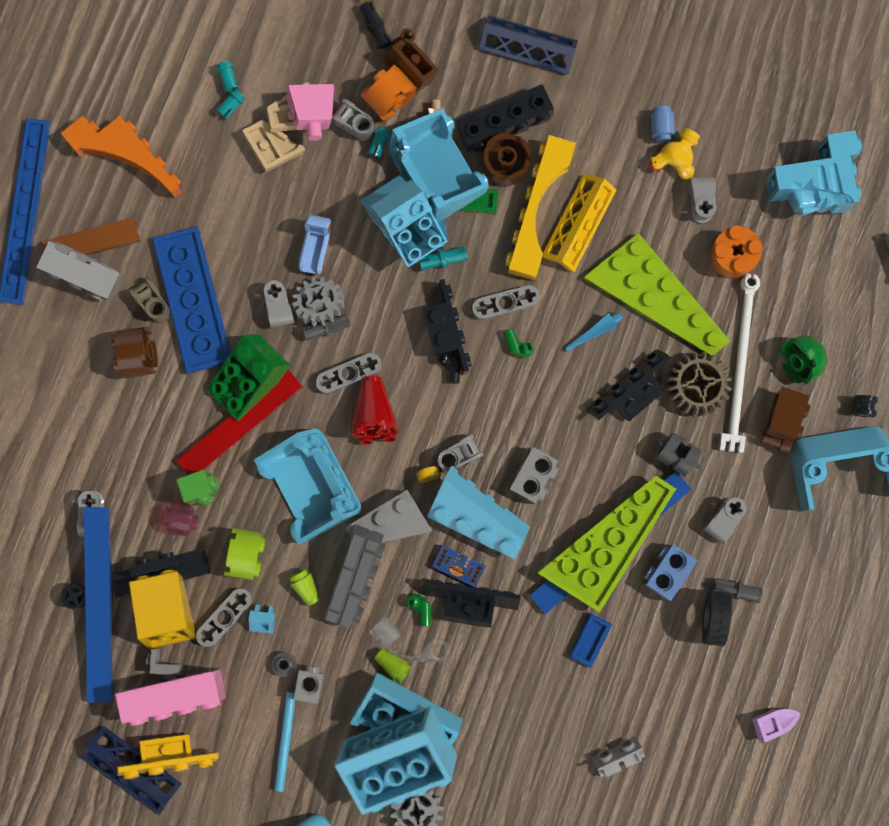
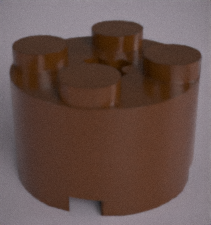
(512, 148)
(134, 352)

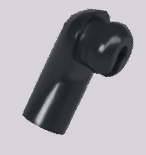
(452, 364)

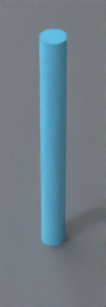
(284, 742)

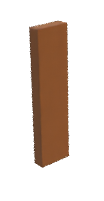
(101, 237)

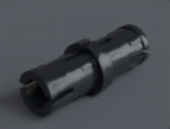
(375, 25)

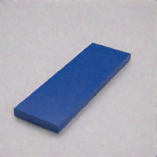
(192, 299)

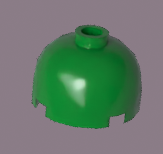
(804, 358)

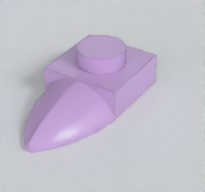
(774, 723)

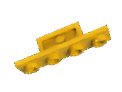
(166, 754)

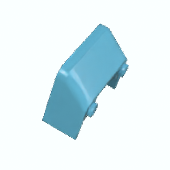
(811, 453)

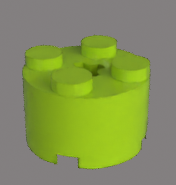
(244, 553)

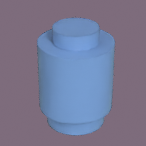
(662, 124)

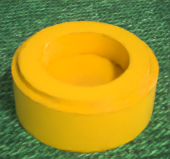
(428, 474)

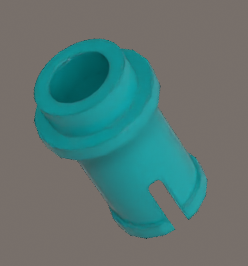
(227, 76)
(231, 103)
(379, 141)

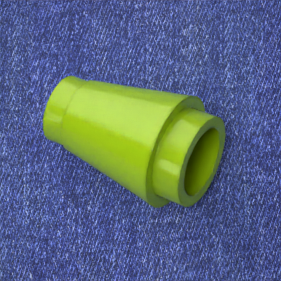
(304, 586)
(393, 665)

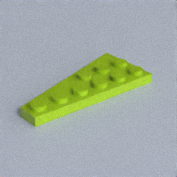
(650, 288)
(602, 555)

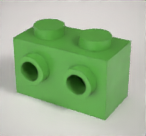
(199, 488)

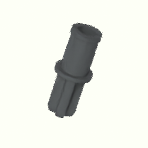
(340, 322)
(738, 590)

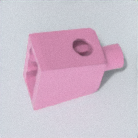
(311, 107)

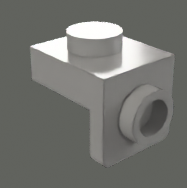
(167, 670)

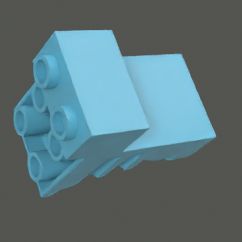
(823, 182)
(405, 219)

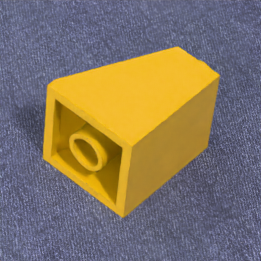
(162, 610)

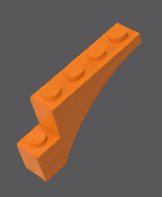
(120, 143)

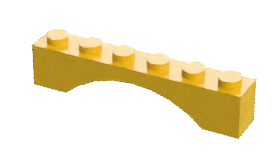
(554, 163)

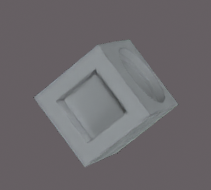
(305, 695)

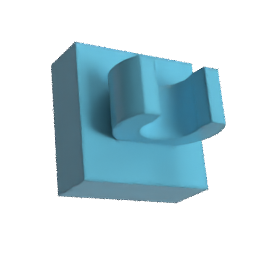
(262, 621)

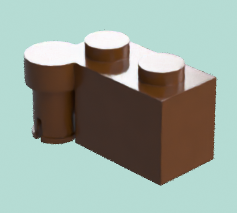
(411, 60)
(786, 419)

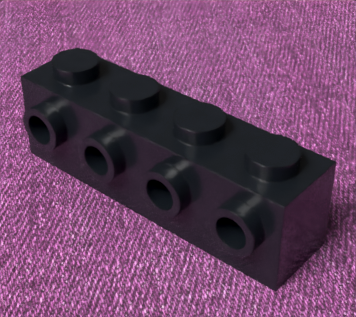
(505, 117)

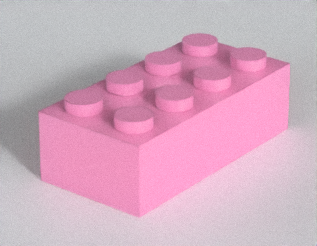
(170, 696)

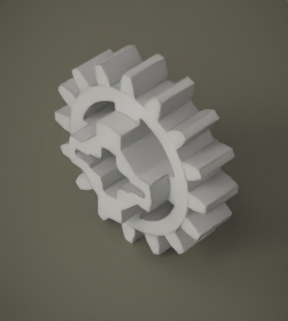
(318, 301)
(404, 813)

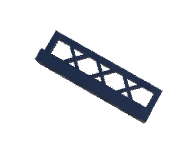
(531, 36)
(139, 787)

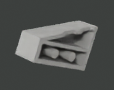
(79, 270)
(394, 519)

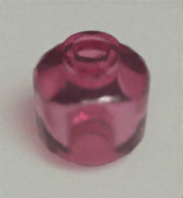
(179, 519)

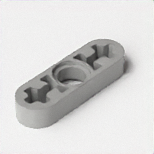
(510, 293)
(334, 385)
(217, 635)

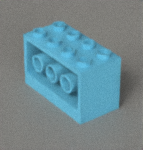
(396, 761)

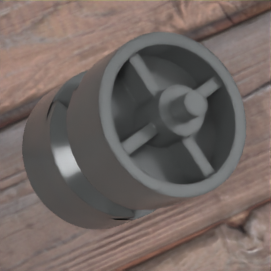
(679, 454)

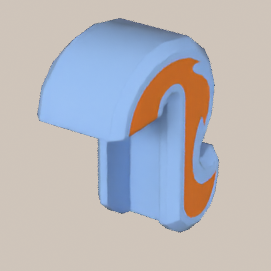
(315, 244)

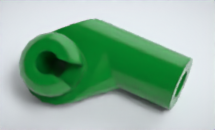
(517, 347)
(421, 606)

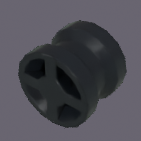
(865, 406)
(70, 598)

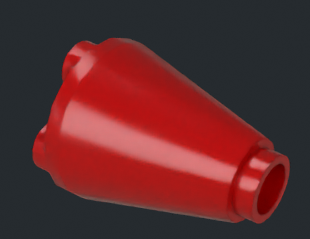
(373, 413)

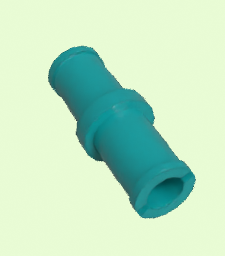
(443, 258)

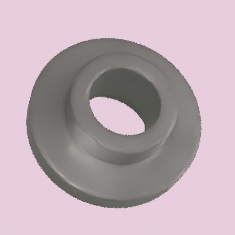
(291, 664)

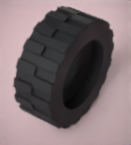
(716, 618)

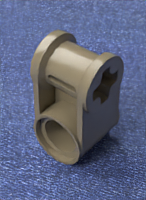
(149, 298)

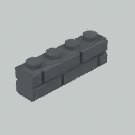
(354, 577)

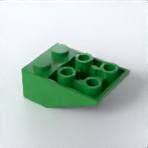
(247, 375)

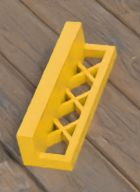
(583, 222)

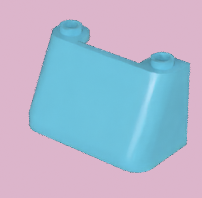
(432, 160)
(310, 483)

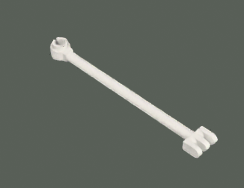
(732, 436)

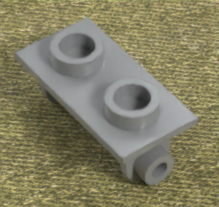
(627, 751)

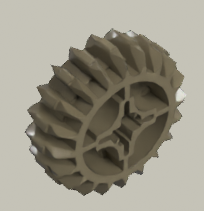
(719, 380)

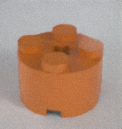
(389, 92)
(742, 240)

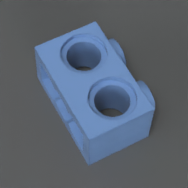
(675, 576)

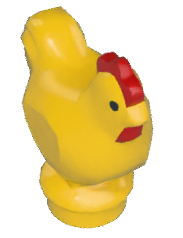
(677, 154)

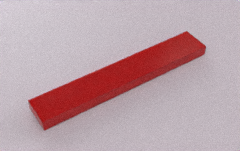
(232, 431)

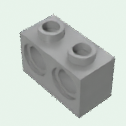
(529, 473)

